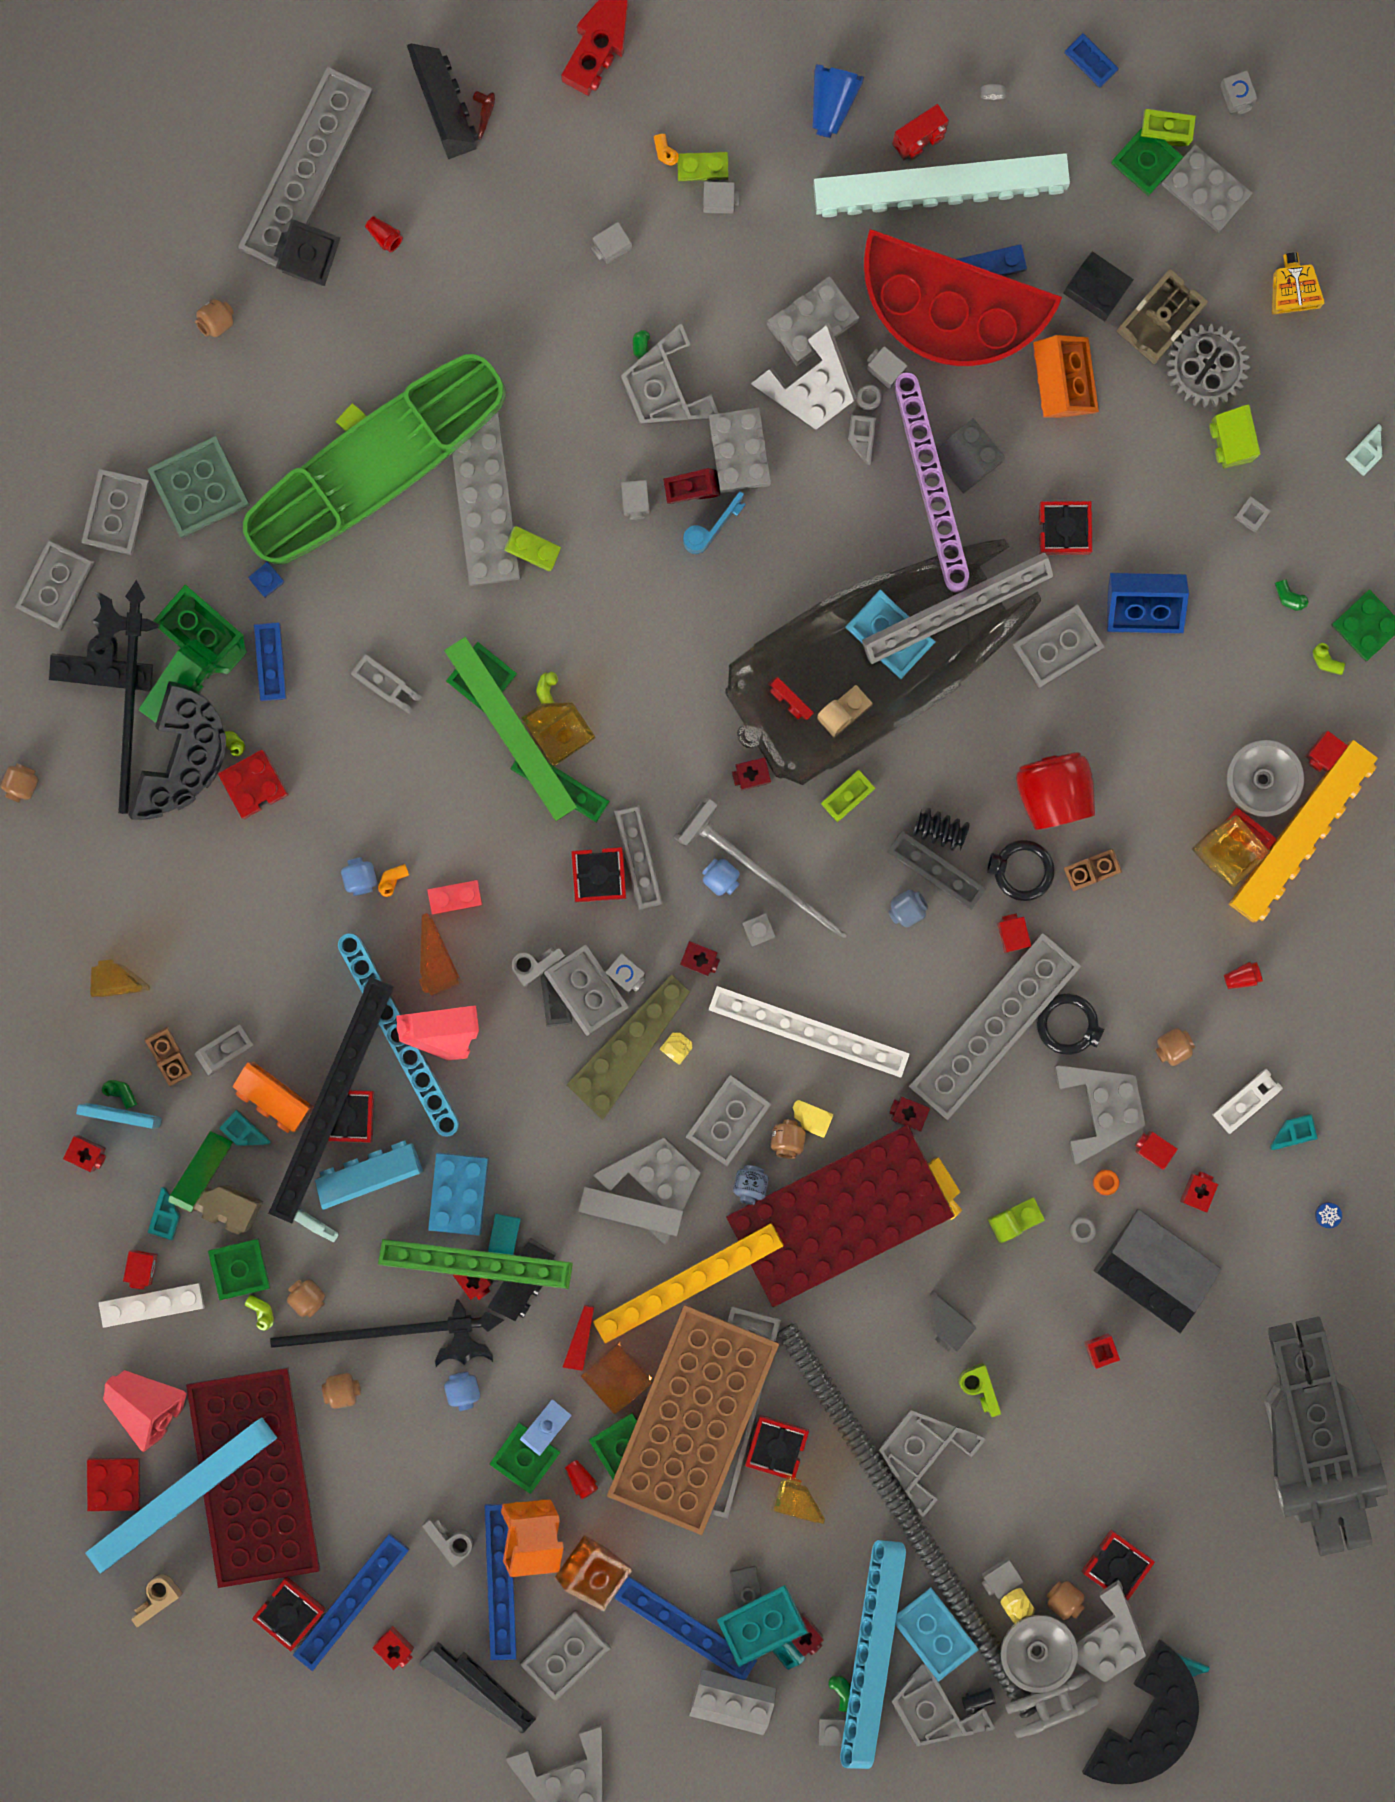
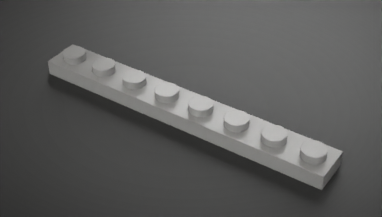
(957, 608)

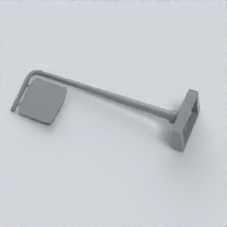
(699, 823)

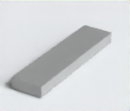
(638, 857)
(631, 1211)

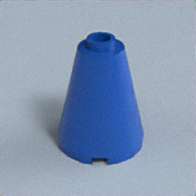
(833, 98)

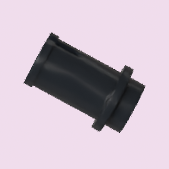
(978, 1700)

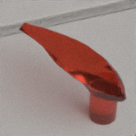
(486, 110)

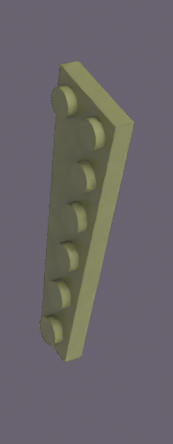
(617, 1061)

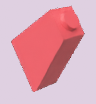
(440, 1032)
(143, 1406)

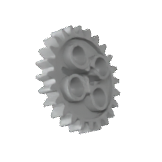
(1189, 353)

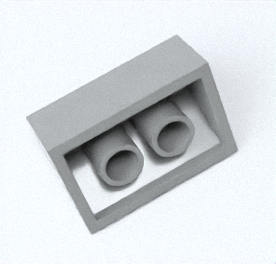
(733, 1702)

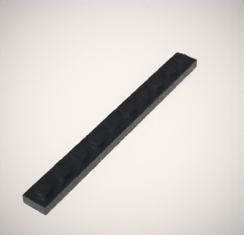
(331, 1100)

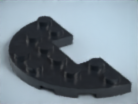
(194, 758)
(1162, 1731)

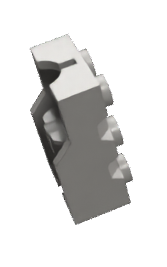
(810, 314)
(739, 450)

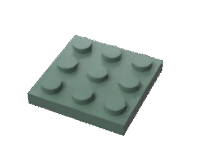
(198, 487)

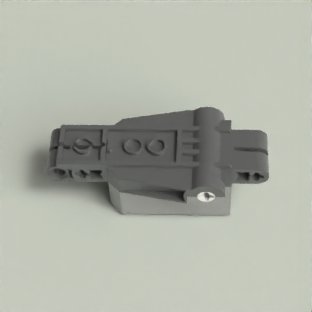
(1320, 1442)

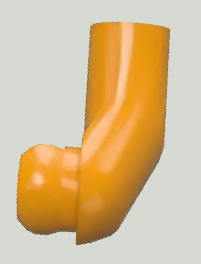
(664, 152)
(389, 879)

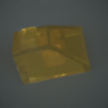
(558, 729)
(1231, 850)
(114, 979)
(796, 1501)

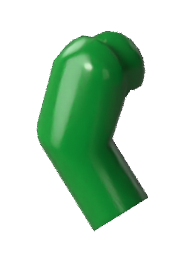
(640, 343)
(120, 1090)

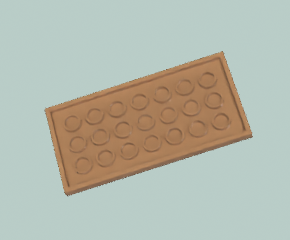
(693, 1419)

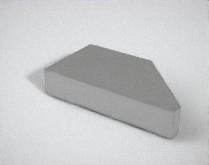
(862, 435)

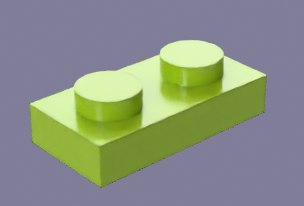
(703, 166)
(532, 548)
(848, 796)

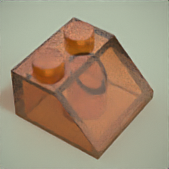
(617, 1378)
(593, 1573)

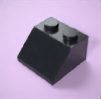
(1098, 286)

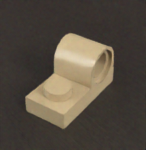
(844, 711)
(158, 1601)

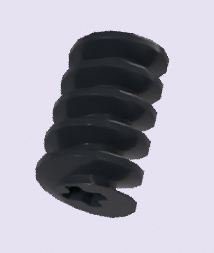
(941, 829)

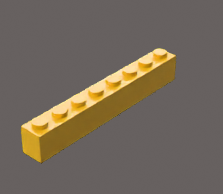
(1303, 831)

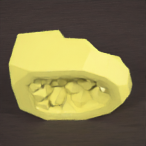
(677, 1047)
(812, 1118)
(1017, 1605)

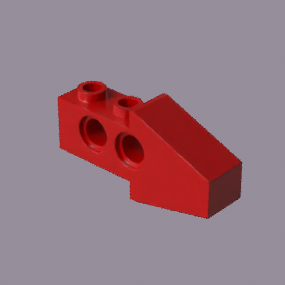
(604, 20)

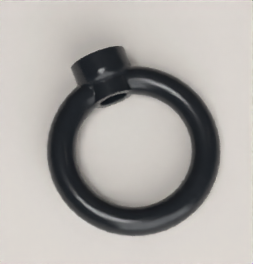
(998, 863)
(1093, 1032)

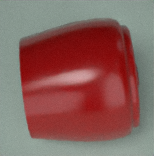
(1057, 790)

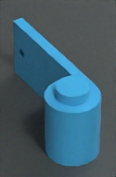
(697, 539)

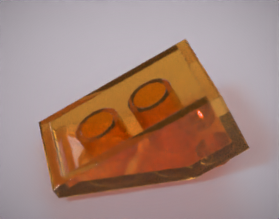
(435, 962)

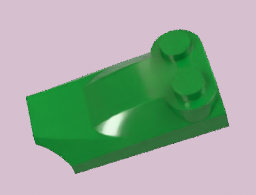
(192, 618)

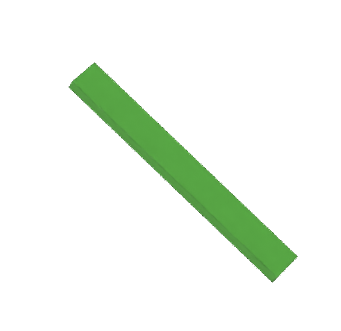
(510, 728)
(475, 1263)

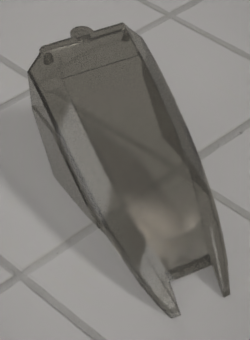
(825, 661)

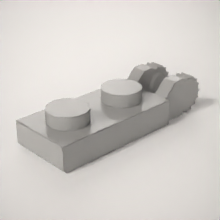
(383, 682)

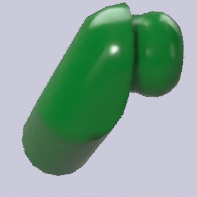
(1290, 599)
(842, 1688)

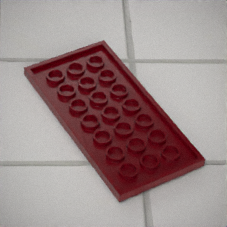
(844, 1214)
(261, 1510)

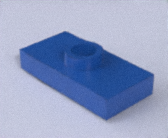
(1091, 60)

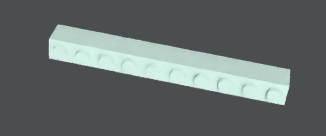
(941, 184)

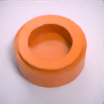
(1106, 1182)

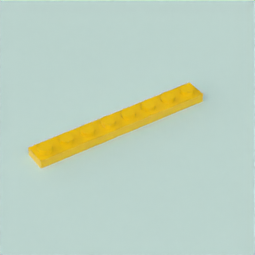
(688, 1283)

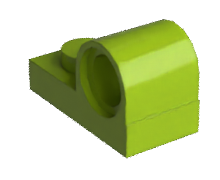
(1172, 127)
(1015, 1220)
(984, 1386)

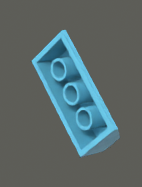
(368, 1175)

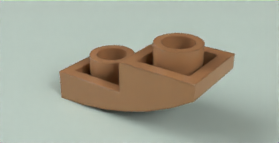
(1093, 870)
(168, 1056)

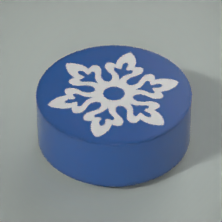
(1328, 1215)

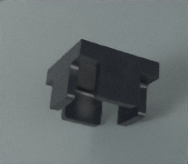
(306, 252)

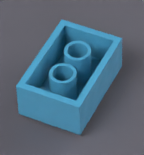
(458, 1193)

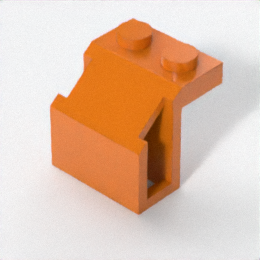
(532, 1538)

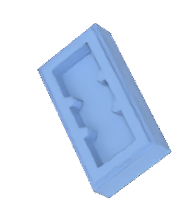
(545, 1427)

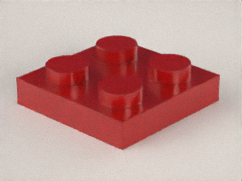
(113, 1484)

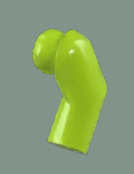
(1325, 661)
(544, 685)
(234, 743)
(263, 1311)

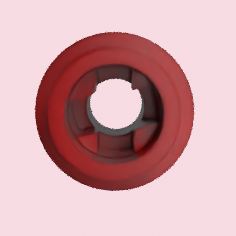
(385, 235)
(1244, 976)
(581, 1480)

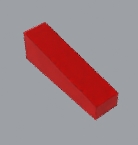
(577, 1351)

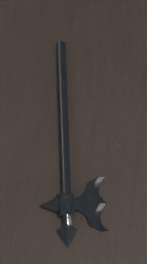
(109, 623)
(461, 1348)

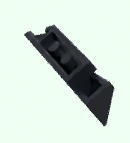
(477, 1685)

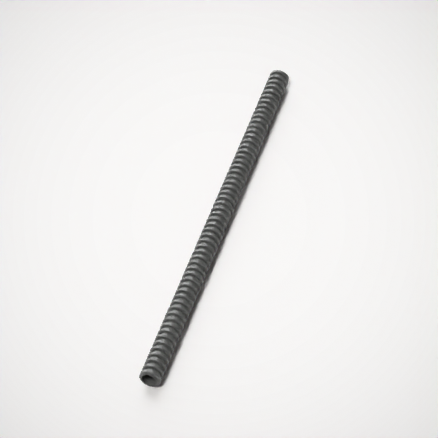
(901, 1509)

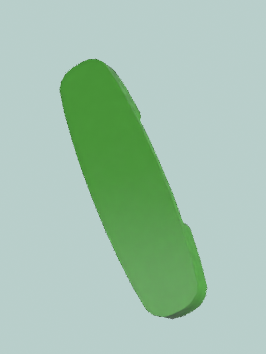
(375, 460)

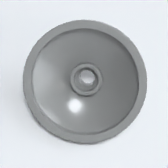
(1282, 773)
(1048, 1667)

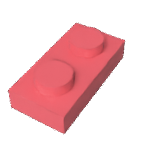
(454, 897)

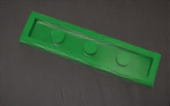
(587, 801)
(200, 1171)

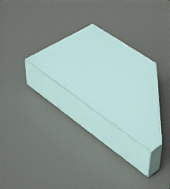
(1367, 452)
(315, 1225)

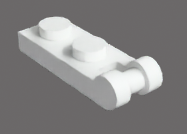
(1246, 1102)

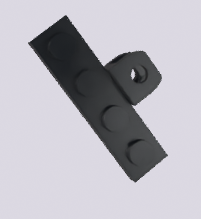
(98, 668)

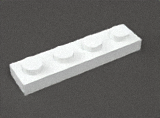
(151, 1305)

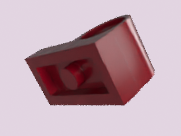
(692, 485)

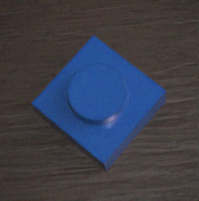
(266, 579)

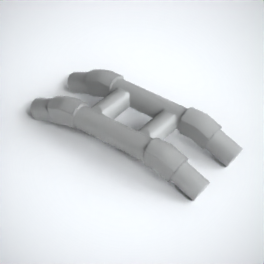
(1037, 1700)

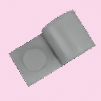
(549, 958)
(223, 1050)
(437, 1531)

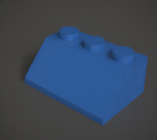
(1147, 603)

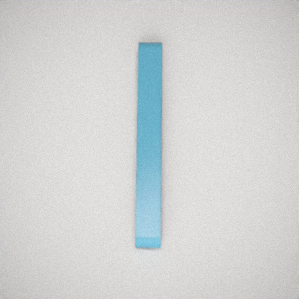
(400, 1048)
(181, 1495)
(873, 1654)

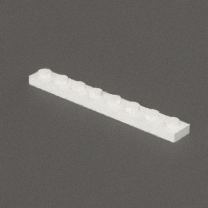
(809, 1031)

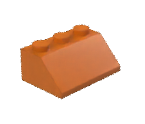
(1065, 376)
(272, 1097)

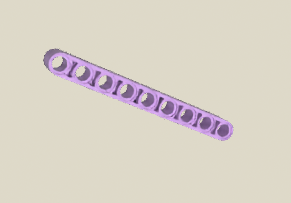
(931, 470)

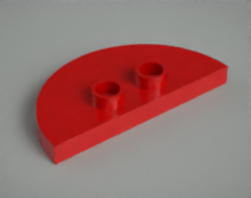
(949, 306)

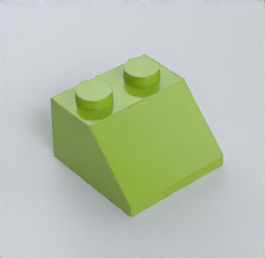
(1235, 437)

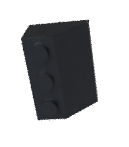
(512, 1296)

